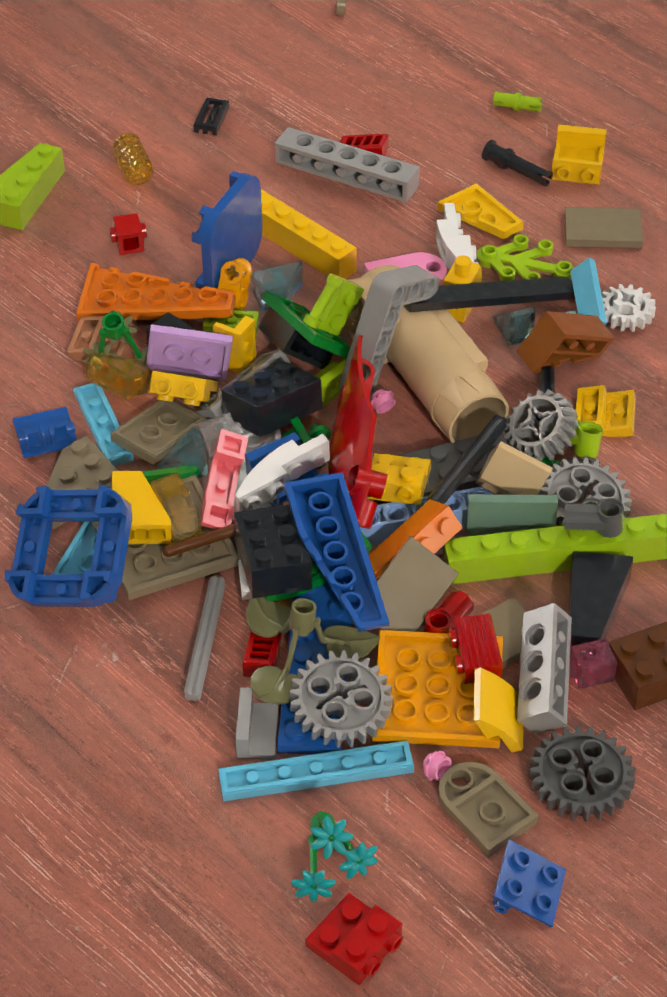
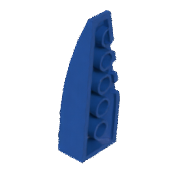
(334, 540)

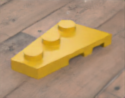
(483, 212)

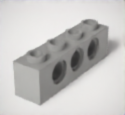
(544, 669)

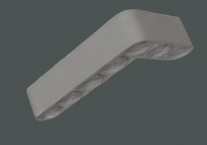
(382, 310)

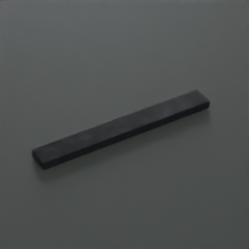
(496, 293)

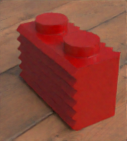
(475, 645)

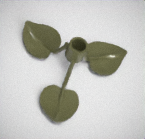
(271, 617)

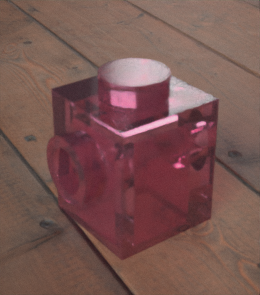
(592, 663)

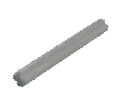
(204, 639)

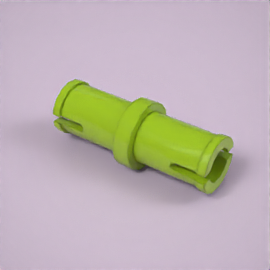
(517, 101)

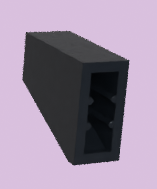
(291, 341)

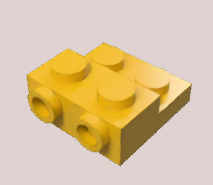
(186, 387)
(405, 477)

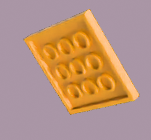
(428, 696)

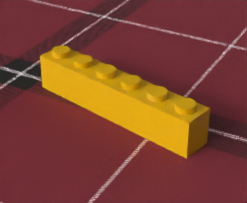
(306, 238)

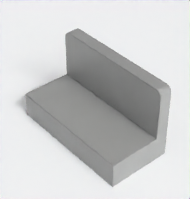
(256, 727)

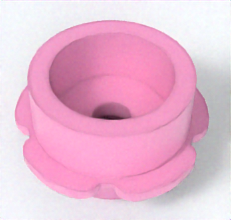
(382, 401)
(436, 765)

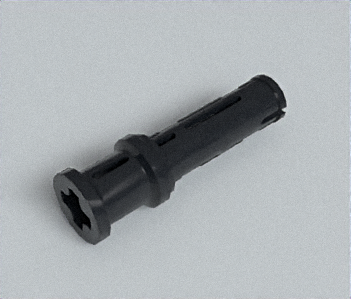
(507, 159)

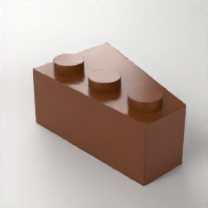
(564, 338)

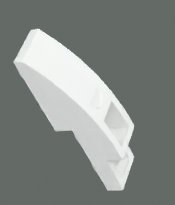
(450, 239)
(278, 467)

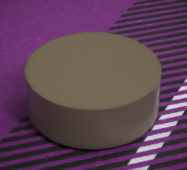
(340, 7)

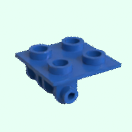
(44, 432)
(528, 884)

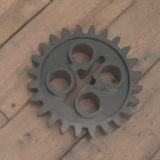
(606, 765)

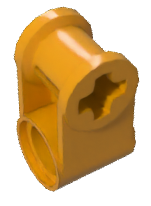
(236, 283)

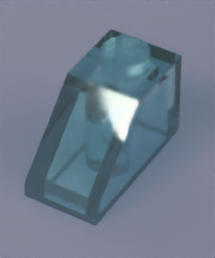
(281, 280)

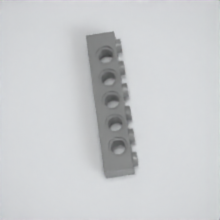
(347, 164)

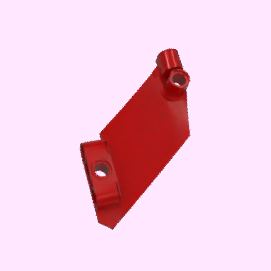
(353, 440)

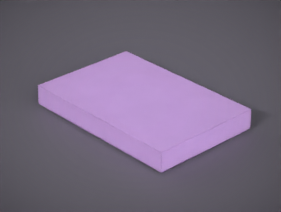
(189, 352)

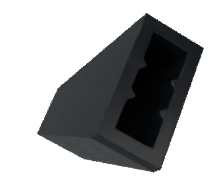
(596, 593)

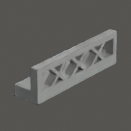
(266, 361)

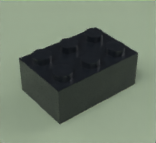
(272, 398)
(272, 551)

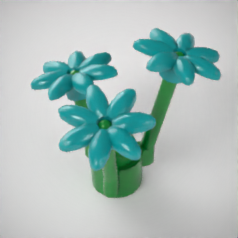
(330, 835)

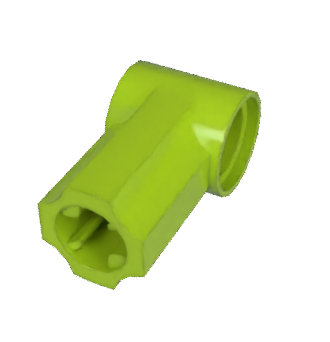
(587, 439)

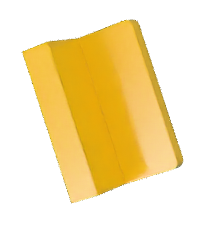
(243, 343)

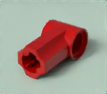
(442, 618)

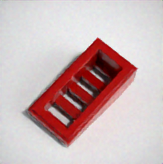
(370, 142)
(251, 664)

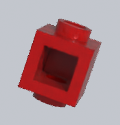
(128, 234)

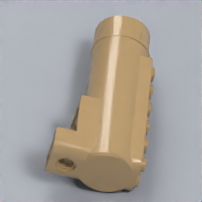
(438, 366)

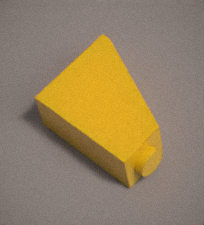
(149, 518)

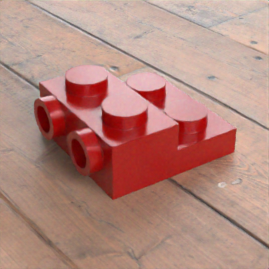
(356, 938)

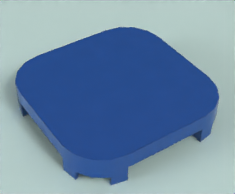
(230, 228)

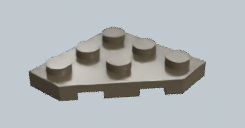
(81, 468)

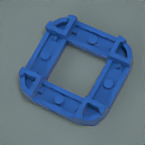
(70, 590)

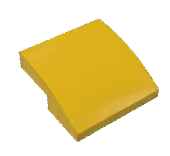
(610, 410)
(497, 709)

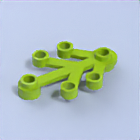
(494, 257)

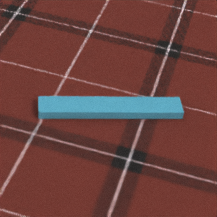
(315, 770)

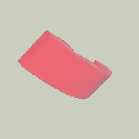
(223, 480)

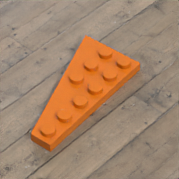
(149, 297)

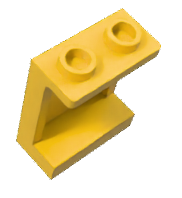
(579, 154)

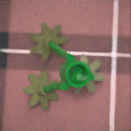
(117, 328)

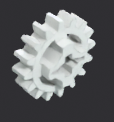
(627, 307)

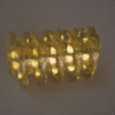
(132, 159)

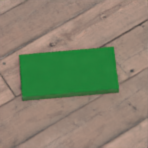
(294, 314)

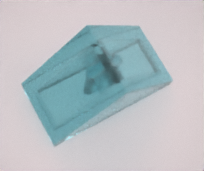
(516, 325)
(188, 451)

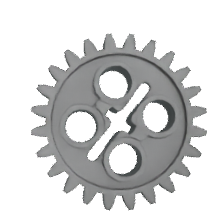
(574, 480)
(341, 698)

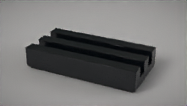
(209, 125)

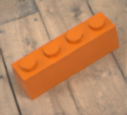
(430, 525)

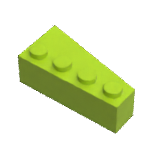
(28, 184)

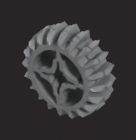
(535, 422)

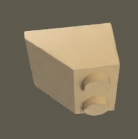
(512, 472)

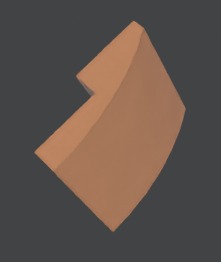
(87, 333)

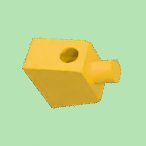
(463, 272)

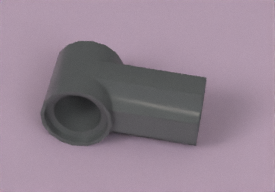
(604, 517)

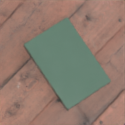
(509, 513)

